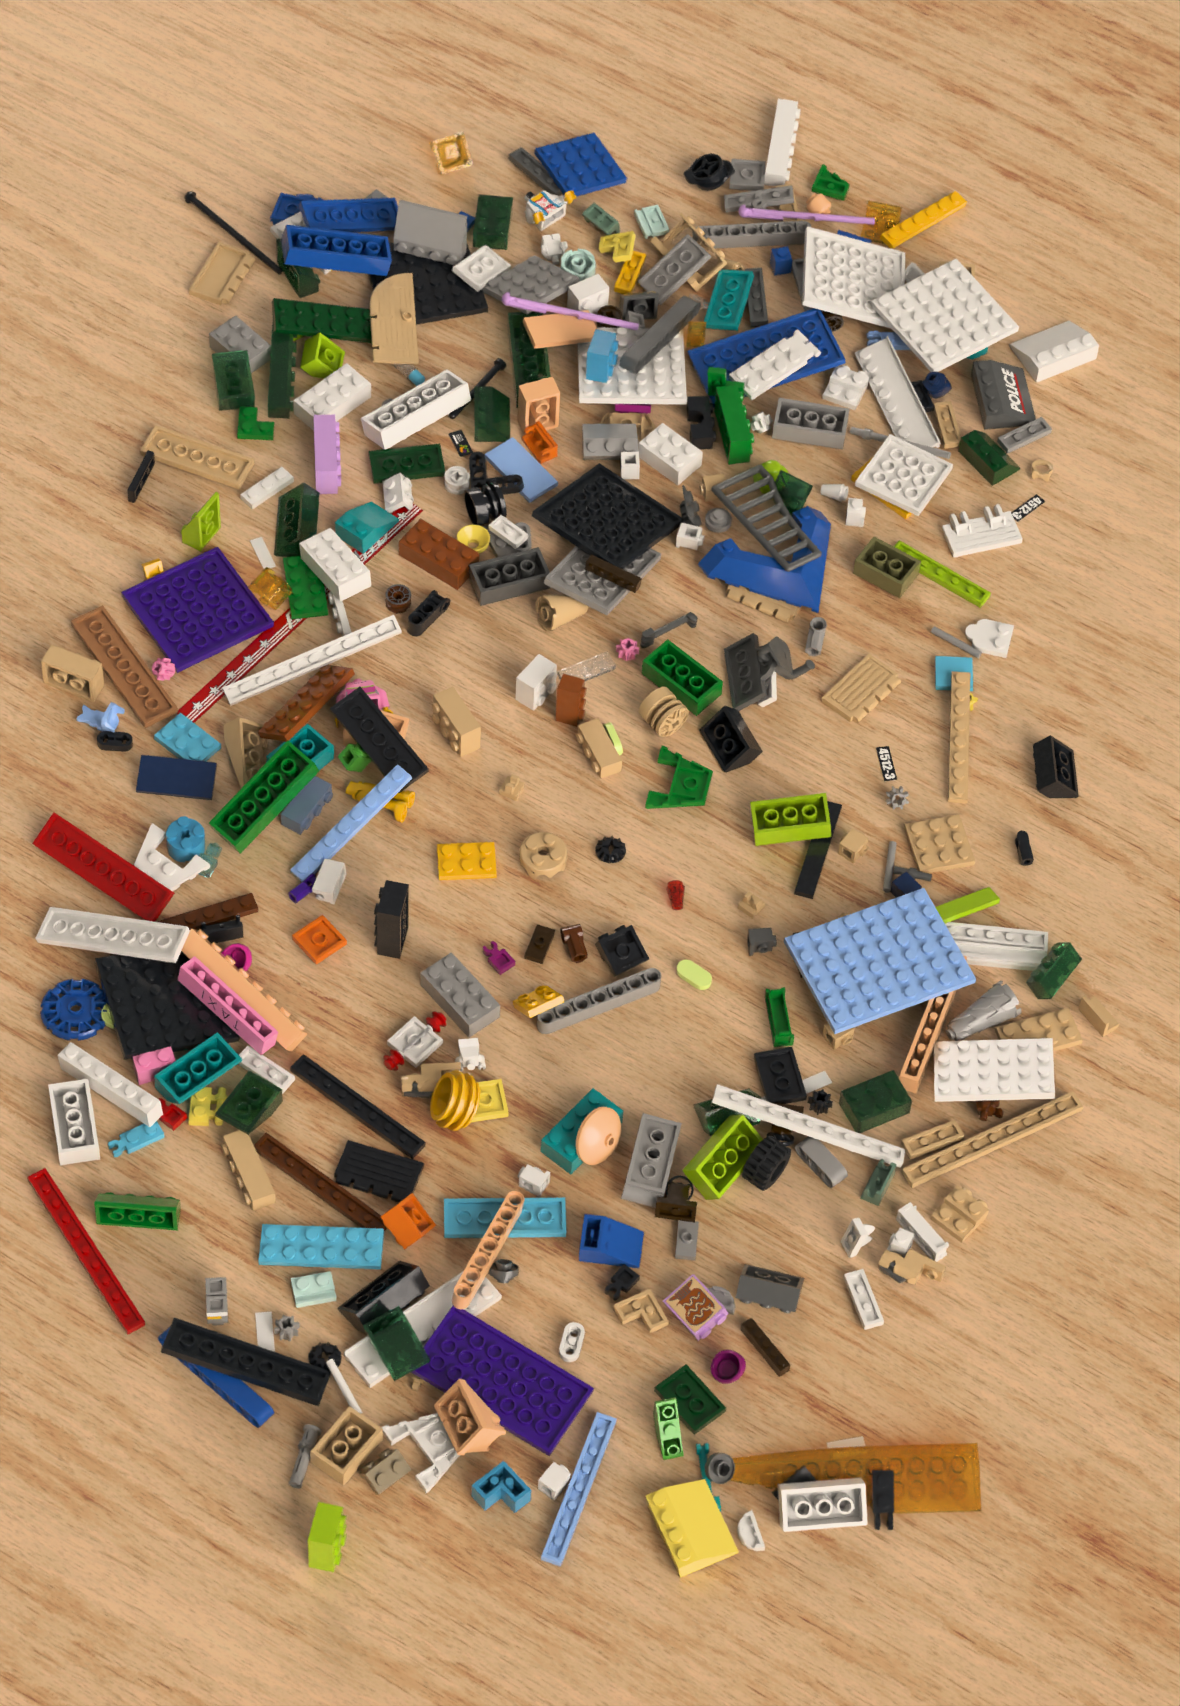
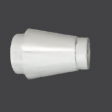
(835, 491)

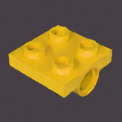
(538, 1001)

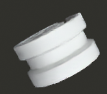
(456, 480)

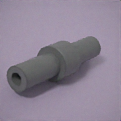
(913, 873)

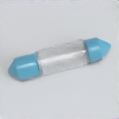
(410, 373)

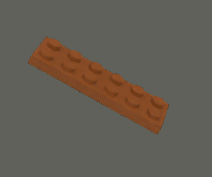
(306, 703)

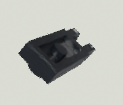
(883, 1497)

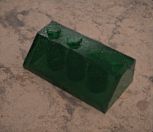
(296, 519)

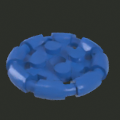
(69, 1018)

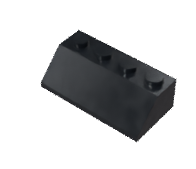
(389, 1290)

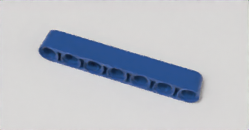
(232, 1390)

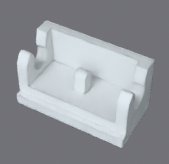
(329, 880)

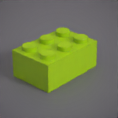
(326, 1537)

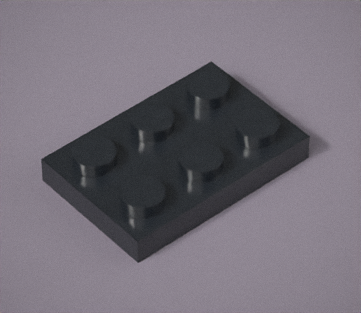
(780, 1076)

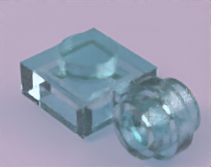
(213, 850)

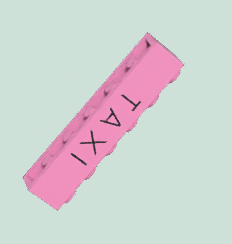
(227, 1005)

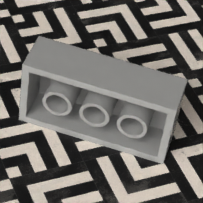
(810, 423)
(460, 995)

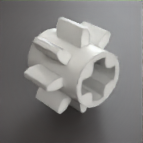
(761, 422)

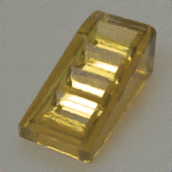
(695, 334)

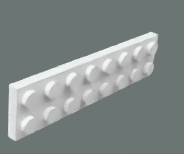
(113, 934)

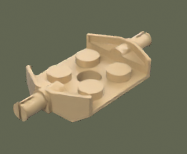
(642, 420)

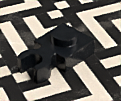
(623, 1280)

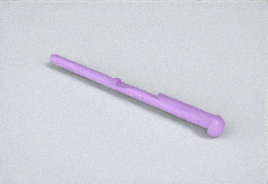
(779, 215)
(542, 308)

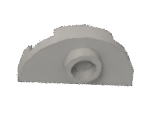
(724, 1298)

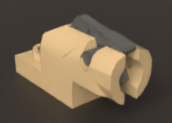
(424, 1084)
(910, 1267)

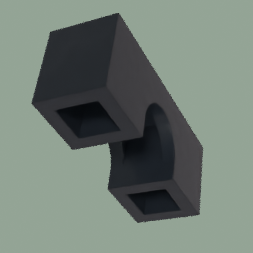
(700, 411)

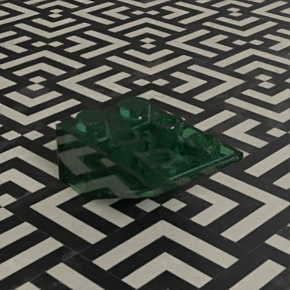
(396, 1343)

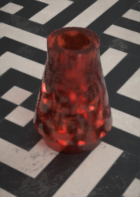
(676, 894)

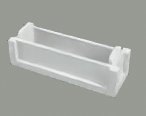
(924, 1234)

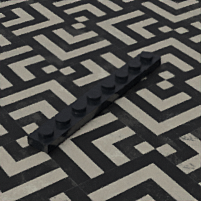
(358, 1106)

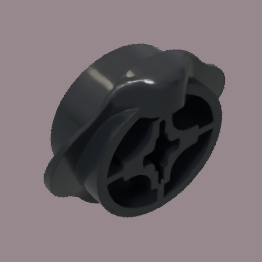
(709, 172)

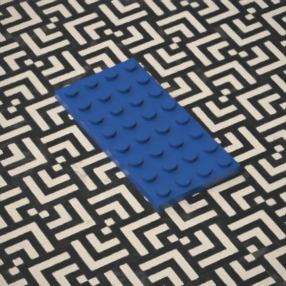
(741, 348)

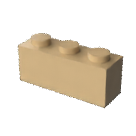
(599, 748)

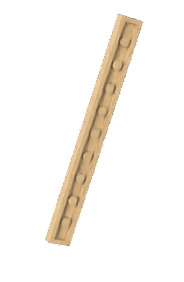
(992, 1139)

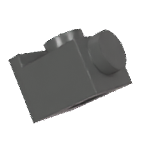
(760, 940)

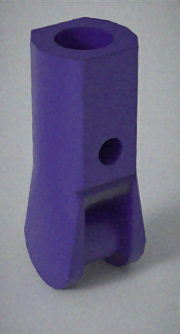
(302, 889)

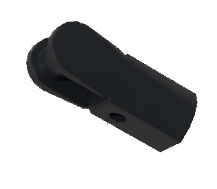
(1023, 848)

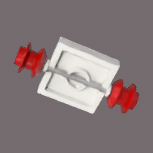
(415, 1041)

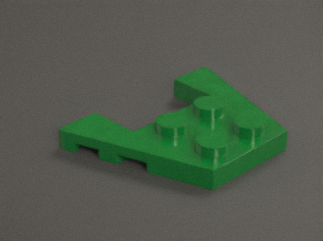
(688, 785)

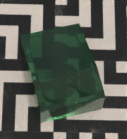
(233, 380)
(250, 1103)

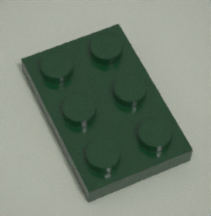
(695, 1401)

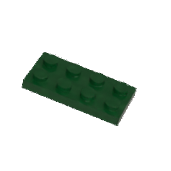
(412, 462)

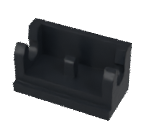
(224, 931)

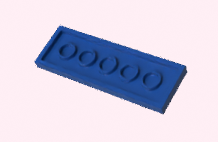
(351, 214)

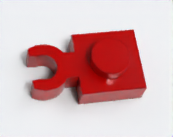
(172, 1115)

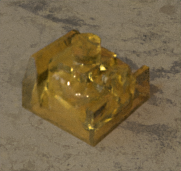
(451, 153)

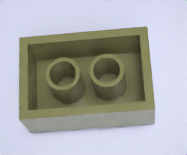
(886, 567)

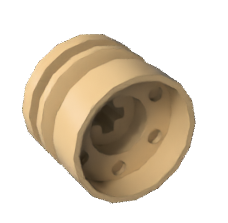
(663, 711)

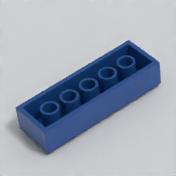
(336, 250)

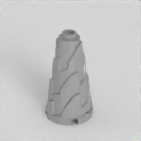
(989, 1010)

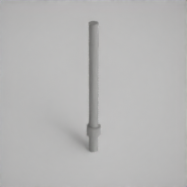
(869, 434)

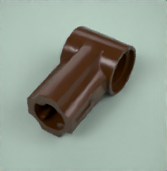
(573, 938)

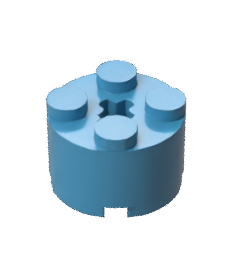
(185, 839)

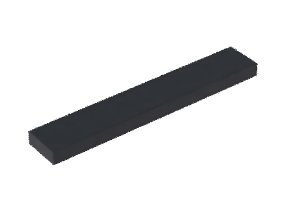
(816, 857)

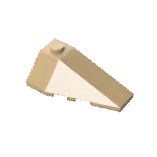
(244, 747)

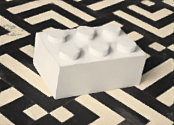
(670, 454)

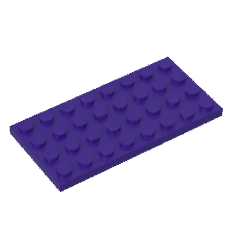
(521, 1387)

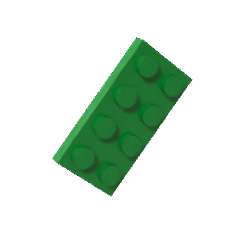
(308, 590)

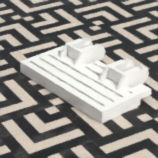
(979, 536)

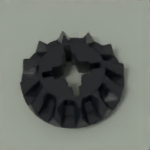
(616, 855)
(316, 1354)

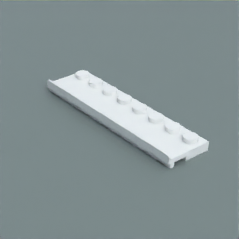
(896, 394)
(1000, 945)
(424, 1319)

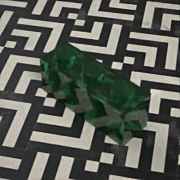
(1053, 970)

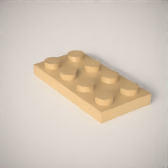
(1053, 1025)

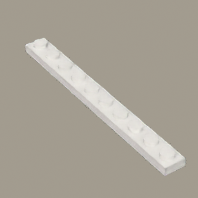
(312, 660)
(808, 1125)

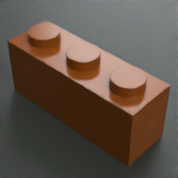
(570, 700)

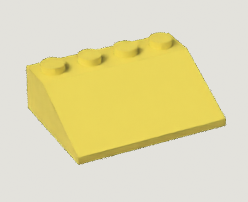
(691, 1526)

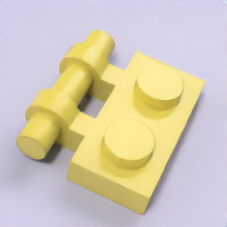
(200, 1106)

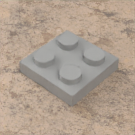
(747, 175)

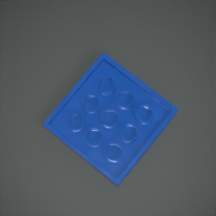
(580, 165)

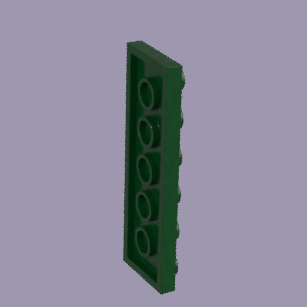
(316, 318)

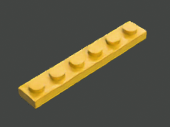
(923, 220)

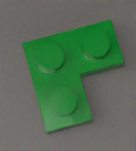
(718, 377)
(251, 428)

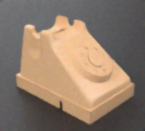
(468, 1419)

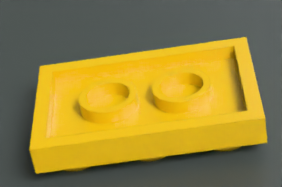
(466, 861)

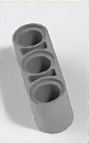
(821, 1161)

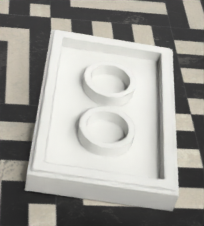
(481, 267)

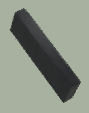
(141, 476)

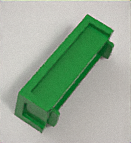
(778, 1017)

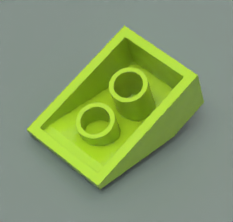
(203, 524)

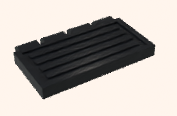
(377, 1170)

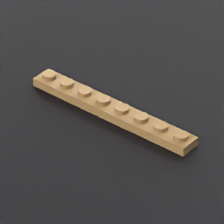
(959, 737)

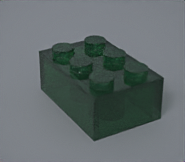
(493, 221)
(875, 1102)

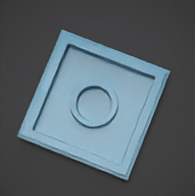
(945, 665)

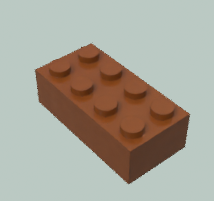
(438, 553)

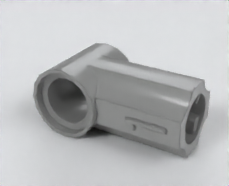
(815, 636)

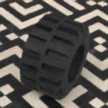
(766, 1163)

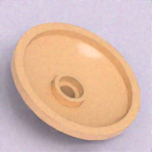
(598, 1135)

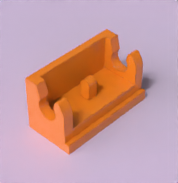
(540, 443)

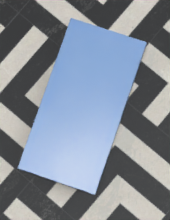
(514, 459)

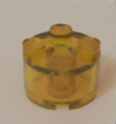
(271, 588)

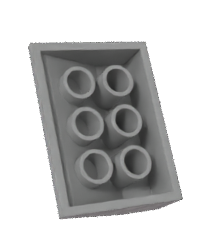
(430, 233)

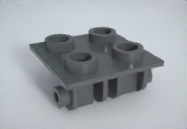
(689, 509)

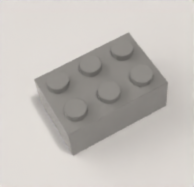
(238, 336)

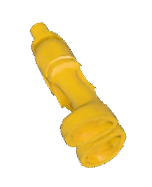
(404, 799)

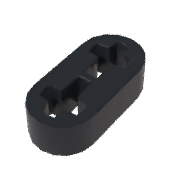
(114, 741)

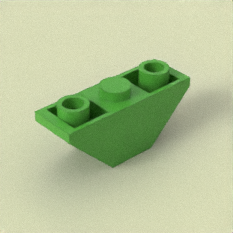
(668, 1428)

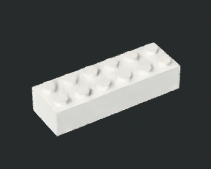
(416, 409)

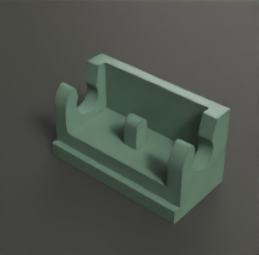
(601, 219)
(878, 1183)

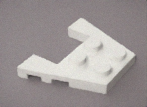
(160, 867)
(432, 1440)

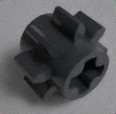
(820, 1102)

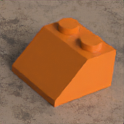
(408, 1221)

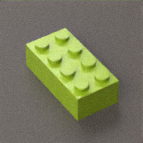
(790, 819)
(722, 1157)

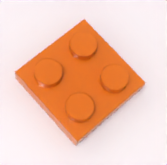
(319, 939)

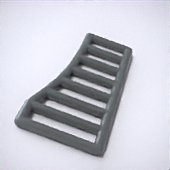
(758, 534)

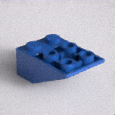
(610, 1242)

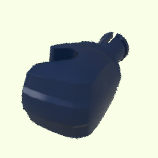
(936, 384)

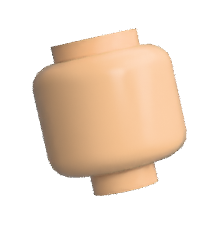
(818, 204)

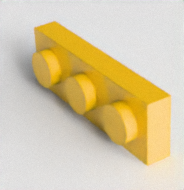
(630, 273)

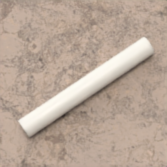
(343, 1385)

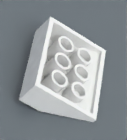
(1055, 350)

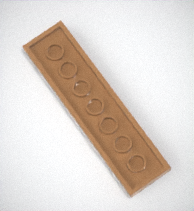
(124, 666)

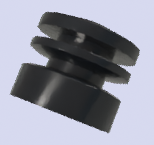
(485, 503)

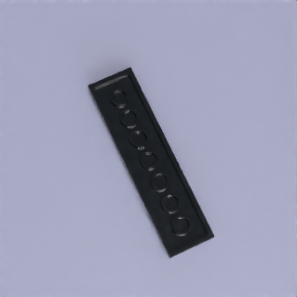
(246, 1362)

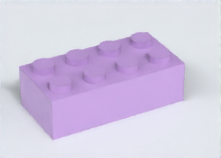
(327, 454)

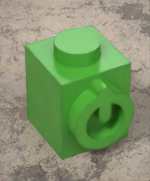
(354, 758)

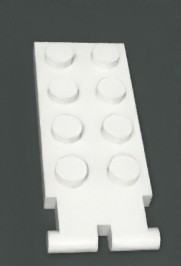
(774, 364)

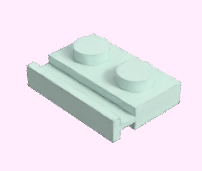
(651, 221)
(313, 1289)

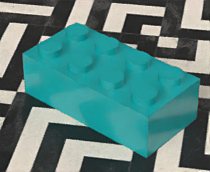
(560, 1141)

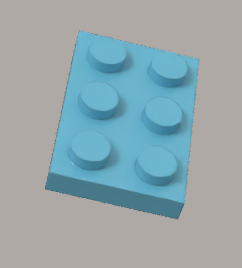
(187, 740)

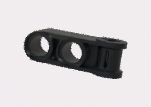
(427, 613)

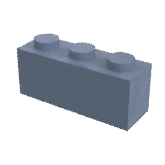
(306, 805)

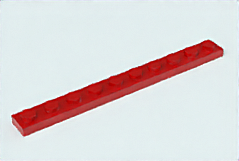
(86, 1251)

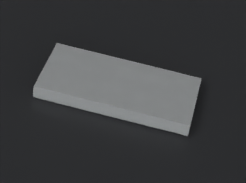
(674, 268)

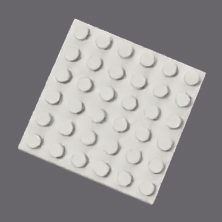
(848, 274)
(944, 316)
(656, 383)

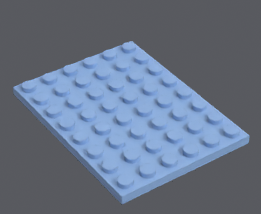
(879, 960)

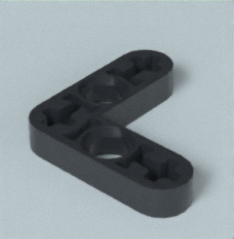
(480, 481)

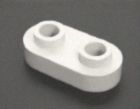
(571, 1343)

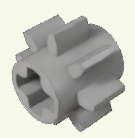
(897, 803)
(286, 1327)

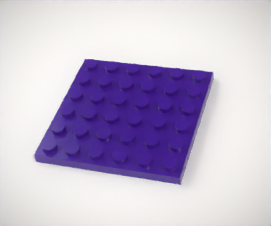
(197, 609)

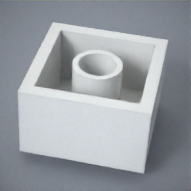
(588, 294)
(536, 682)

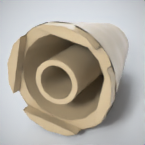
(558, 610)

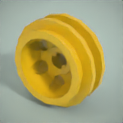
(455, 1100)

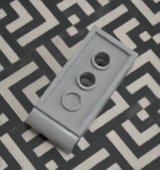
(651, 1160)

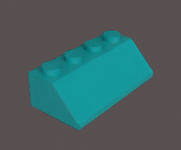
(196, 1069)

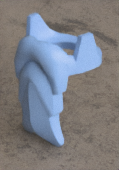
(102, 720)

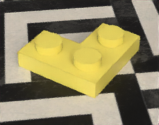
(620, 243)

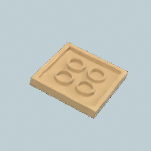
(939, 844)

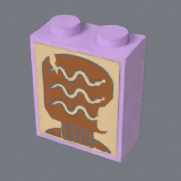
(696, 1307)

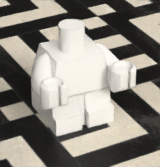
(553, 248)
(469, 1054)

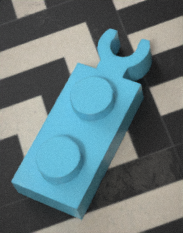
(136, 1138)

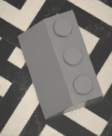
(608, 441)

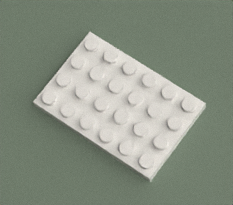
(994, 1070)

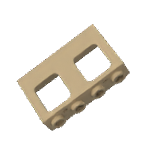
(665, 245)

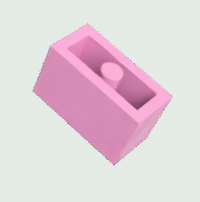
(151, 1063)

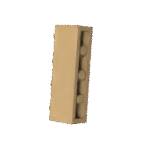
(248, 1169)

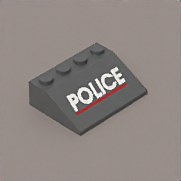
(1001, 394)

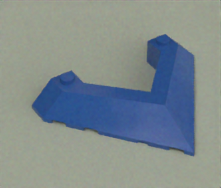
(766, 575)

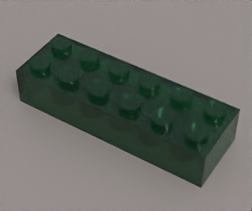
(526, 362)

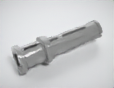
(306, 1445)

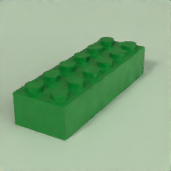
(264, 797)

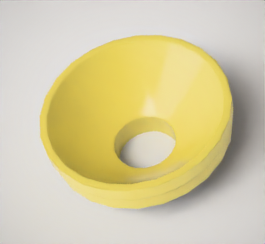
(475, 534)

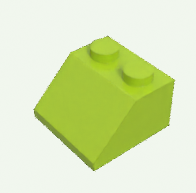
(321, 356)

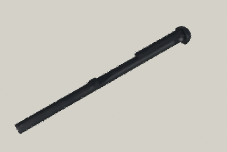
(191, 197)

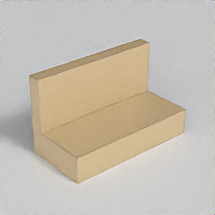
(1098, 1015)

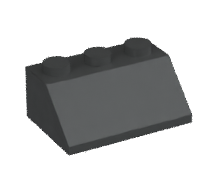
(769, 1288)

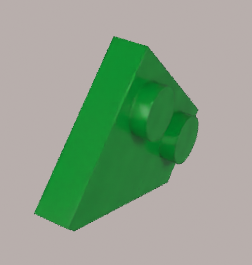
(830, 184)

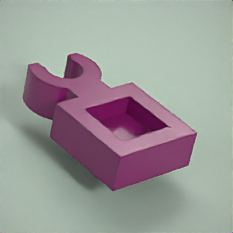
(499, 960)

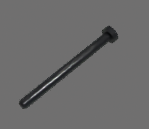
(499, 364)

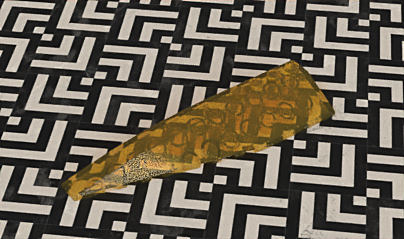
(925, 1475)

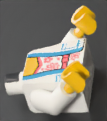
(546, 208)

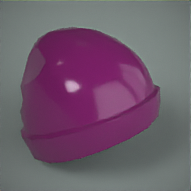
(727, 1366)

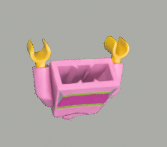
(375, 693)

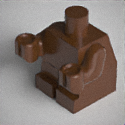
(988, 1108)

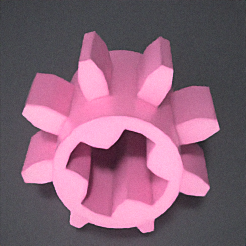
(627, 649)
(163, 669)

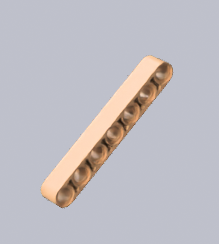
(486, 1257)

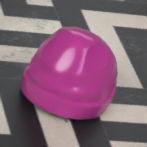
(241, 955)

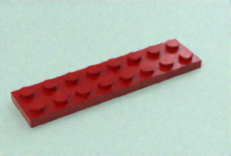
(103, 868)

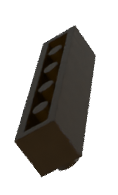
(613, 573)
(765, 1347)

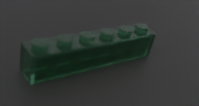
(281, 375)

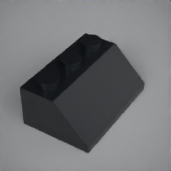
(730, 739)
(1055, 769)

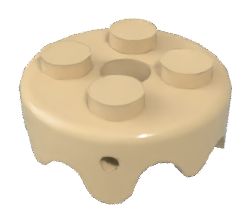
(543, 865)

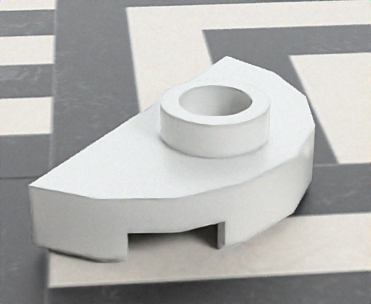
(749, 1532)

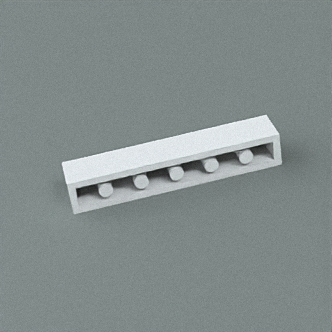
(781, 142)
(110, 1084)

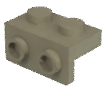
(385, 1470)

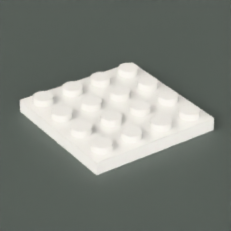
(904, 475)

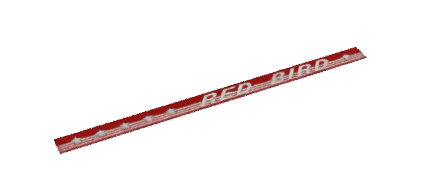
(271, 638)

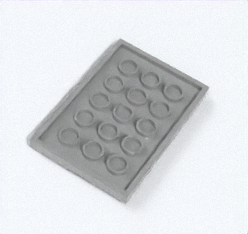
(590, 589)

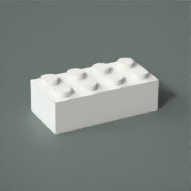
(333, 395)
(335, 564)
(74, 1122)
(822, 1504)

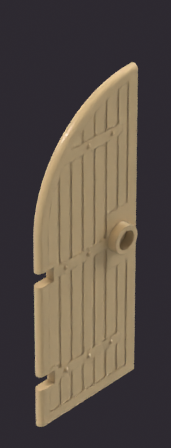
(395, 323)

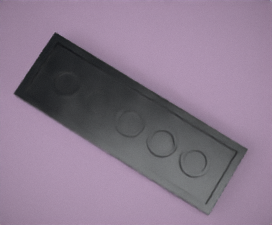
(377, 735)

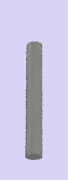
(956, 642)
(889, 866)

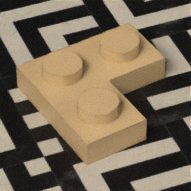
(643, 1306)

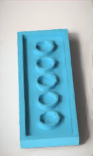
(474, 1215)
(321, 1246)

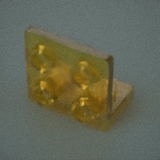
(885, 217)

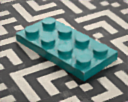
(728, 299)

